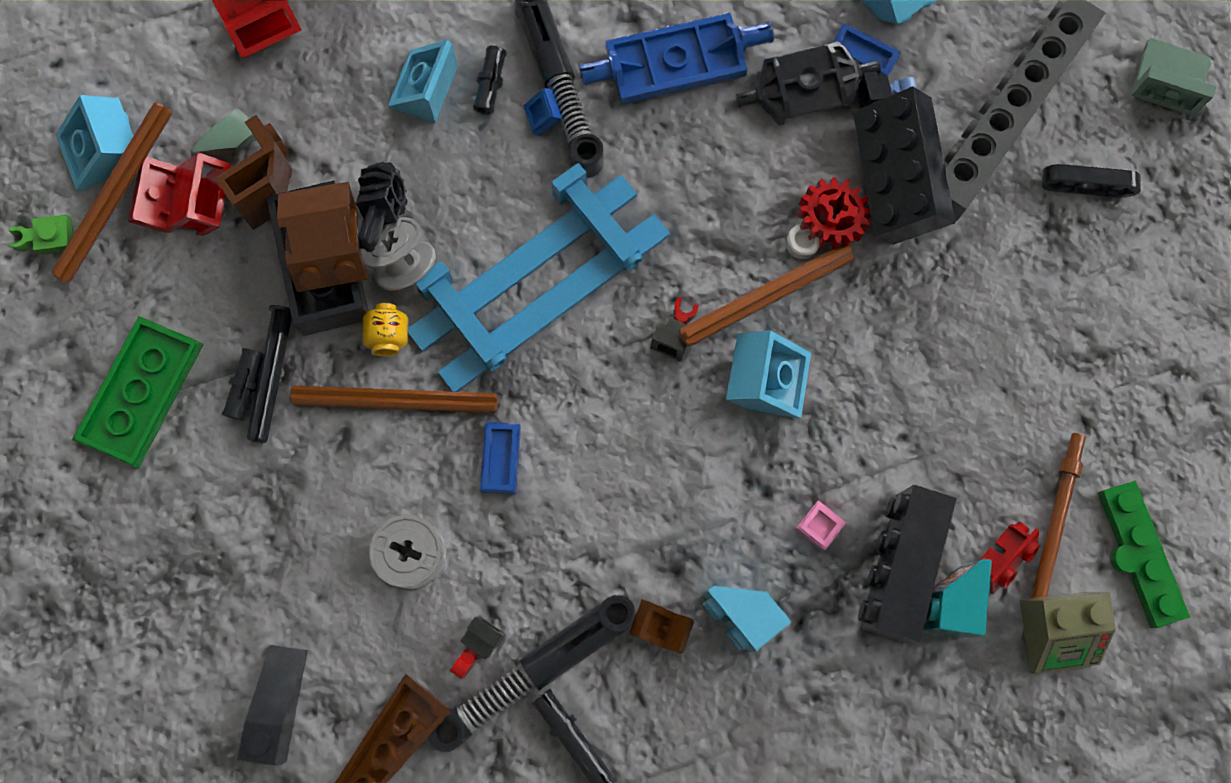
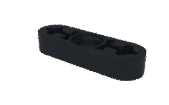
(1091, 180)

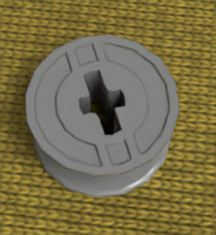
(400, 255)
(390, 564)

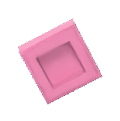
(820, 525)

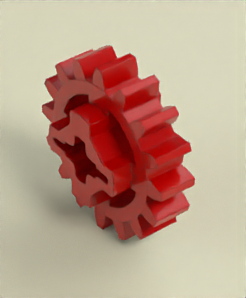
(817, 213)

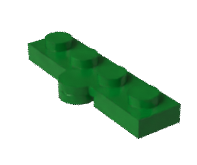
(1142, 555)

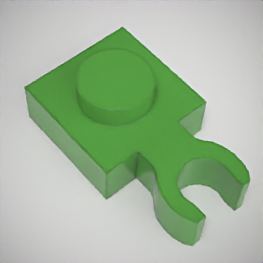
(46, 236)

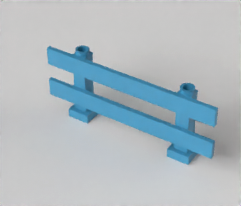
(459, 308)

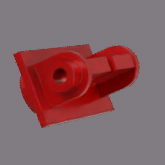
(1017, 547)

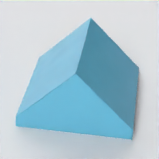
(425, 81)

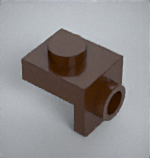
(661, 627)

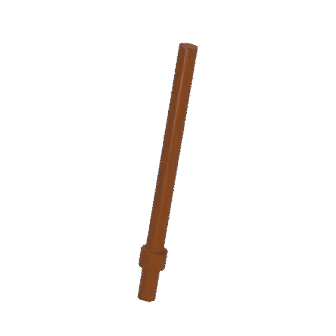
(1070, 469)

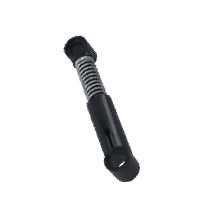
(559, 76)
(536, 670)

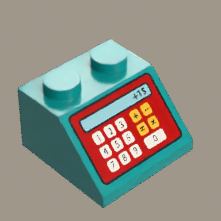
(961, 602)

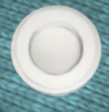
(799, 244)

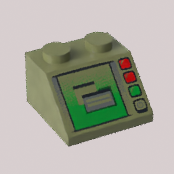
(1067, 630)

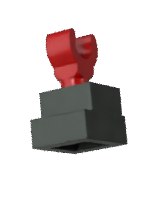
(668, 340)
(480, 640)

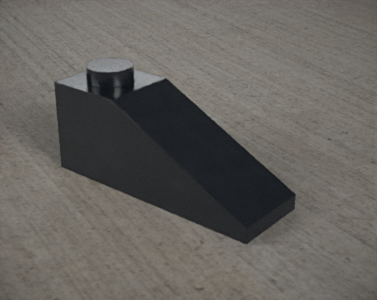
(273, 707)

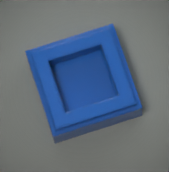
(542, 111)

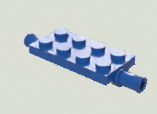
(676, 57)

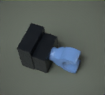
(877, 87)

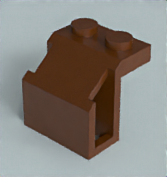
(258, 175)
(321, 236)

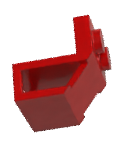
(256, 22)
(178, 196)

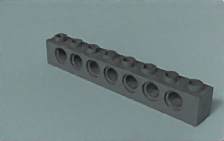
(1077, 22)

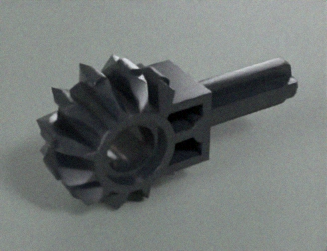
(379, 201)

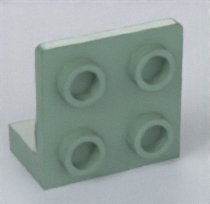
(1173, 77)

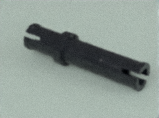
(572, 738)

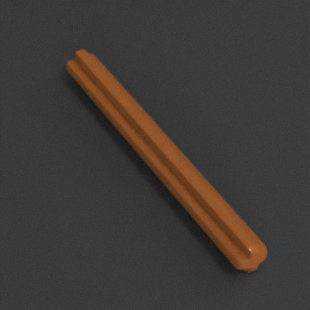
(112, 192)
(765, 295)
(394, 399)

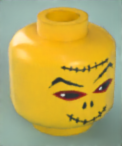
(385, 330)

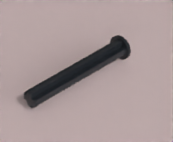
(269, 374)

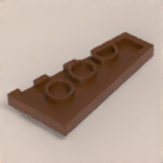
(395, 734)

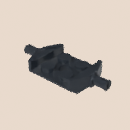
(787, 97)

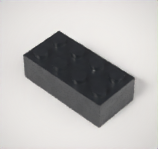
(903, 166)
(321, 307)
(907, 564)

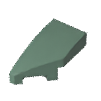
(225, 137)

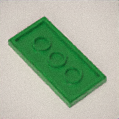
(138, 392)

